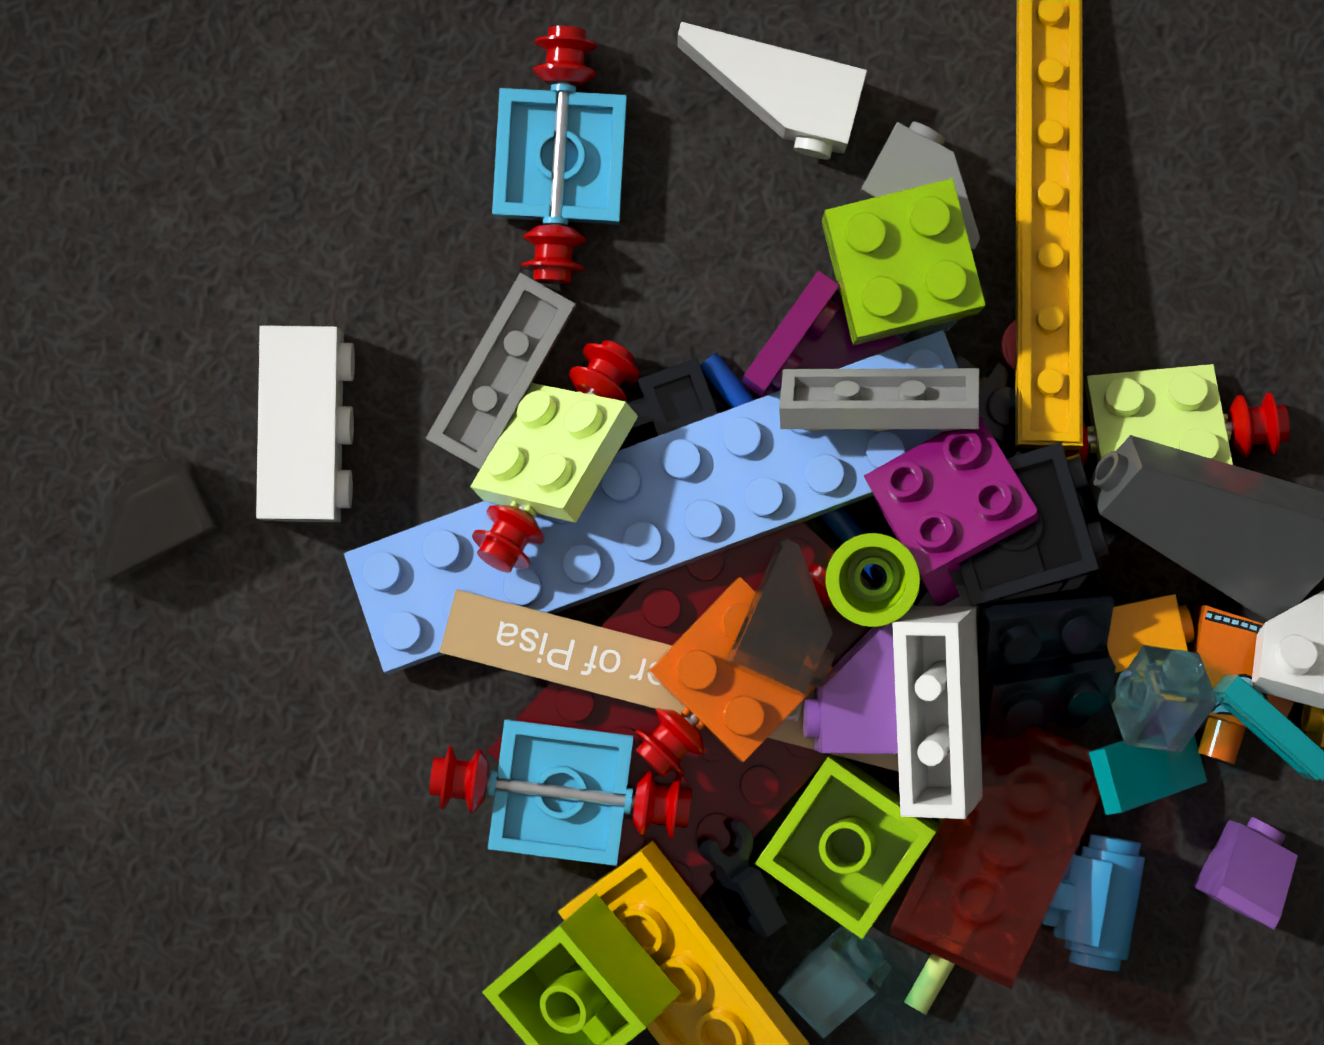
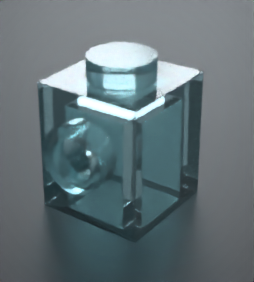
(1162, 698)
(835, 980)

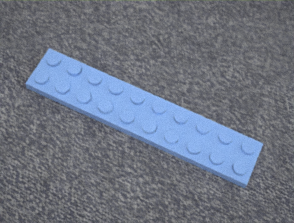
(649, 515)

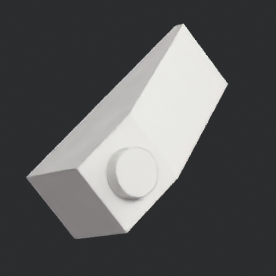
(788, 90)

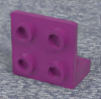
(811, 338)
(951, 502)

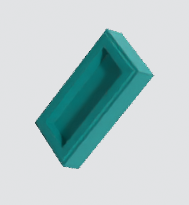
(1271, 726)
(1141, 775)

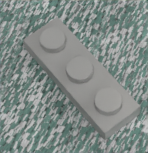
(501, 370)
(880, 399)

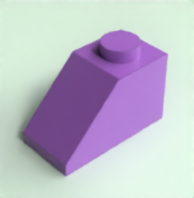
(857, 700)
(1249, 871)

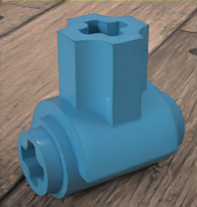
(1099, 902)

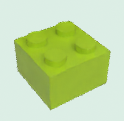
(903, 261)
(847, 845)
(583, 984)

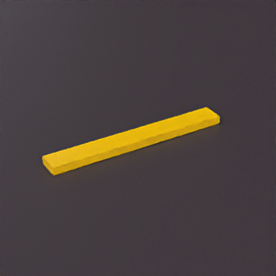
(1049, 225)

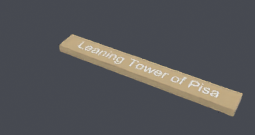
(583, 658)

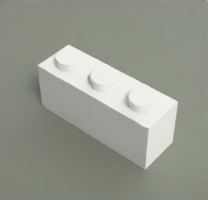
(303, 424)
(938, 711)

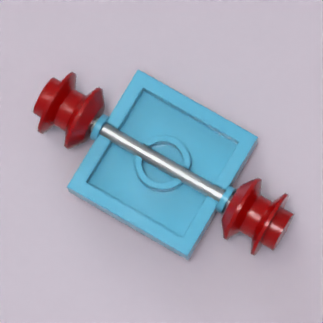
(559, 155)
(560, 792)

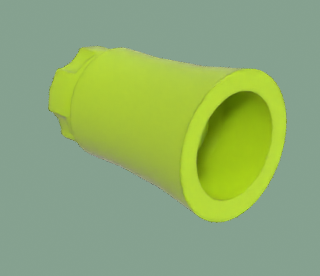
(872, 605)

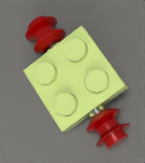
(1179, 411)
(554, 454)

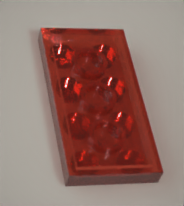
(1002, 866)

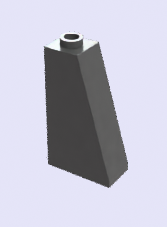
(1217, 520)

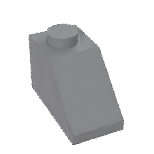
(915, 159)

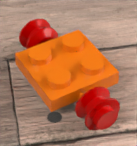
(715, 695)

